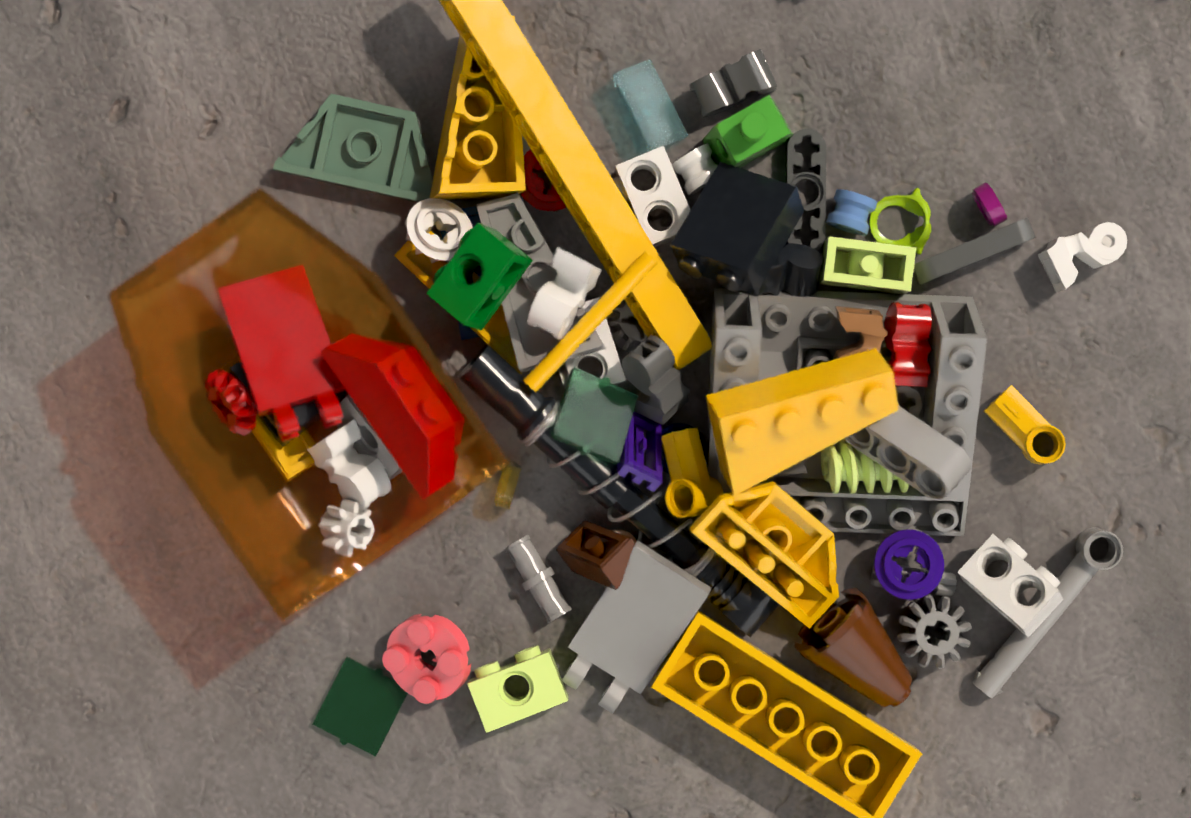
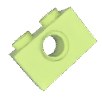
(867, 265)
(500, 708)

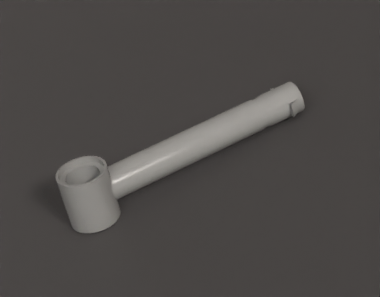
(1072, 582)

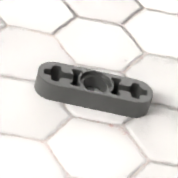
(818, 160)
(973, 251)

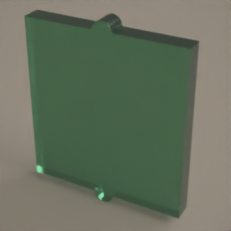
(594, 416)
(361, 706)

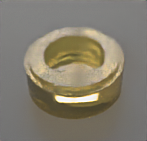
(507, 487)

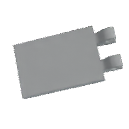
(635, 625)

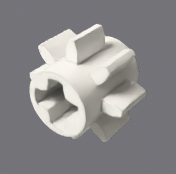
(346, 527)

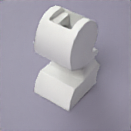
(1095, 248)
(560, 299)
(357, 475)

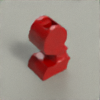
(907, 338)

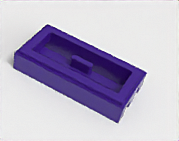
(633, 452)

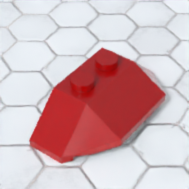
(402, 406)

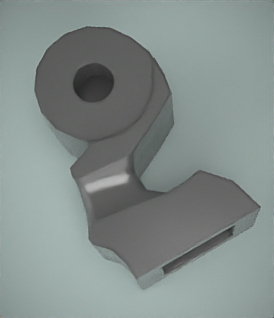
(733, 83)
(653, 373)

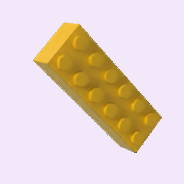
(785, 718)

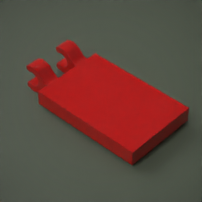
(280, 345)

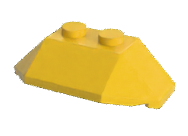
(775, 547)

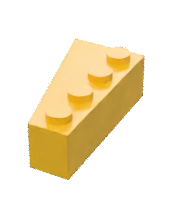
(478, 141)
(797, 414)

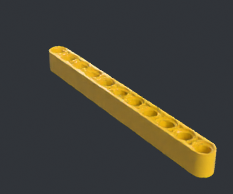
(576, 172)

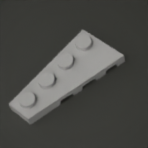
(530, 343)

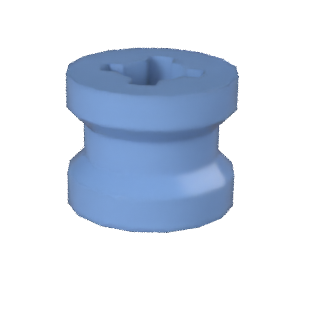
(851, 212)

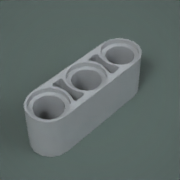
(913, 453)

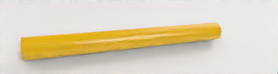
(590, 321)

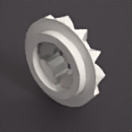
(446, 217)

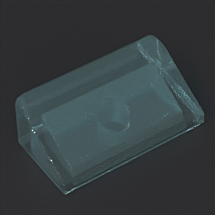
(649, 105)

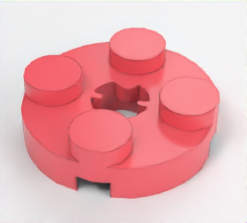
(409, 669)

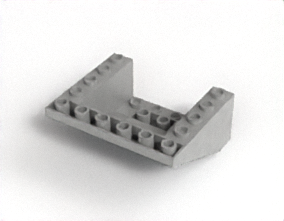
(788, 332)

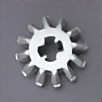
(938, 646)

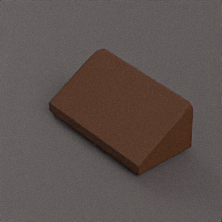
(597, 553)

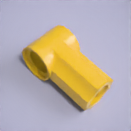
(1022, 423)
(690, 485)

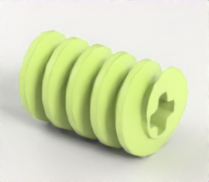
(852, 466)

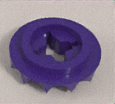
(927, 555)

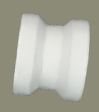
(695, 168)

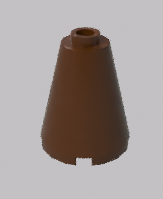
(857, 650)

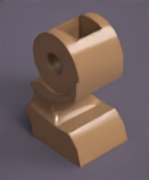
(867, 323)

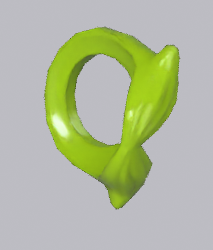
(912, 203)

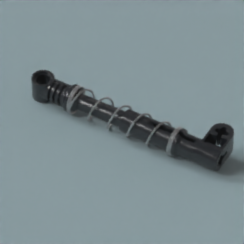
(535, 418)

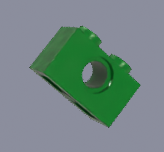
(501, 269)

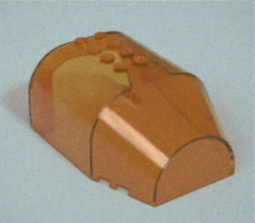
(181, 335)

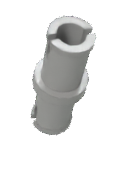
(538, 578)

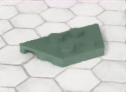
(362, 149)

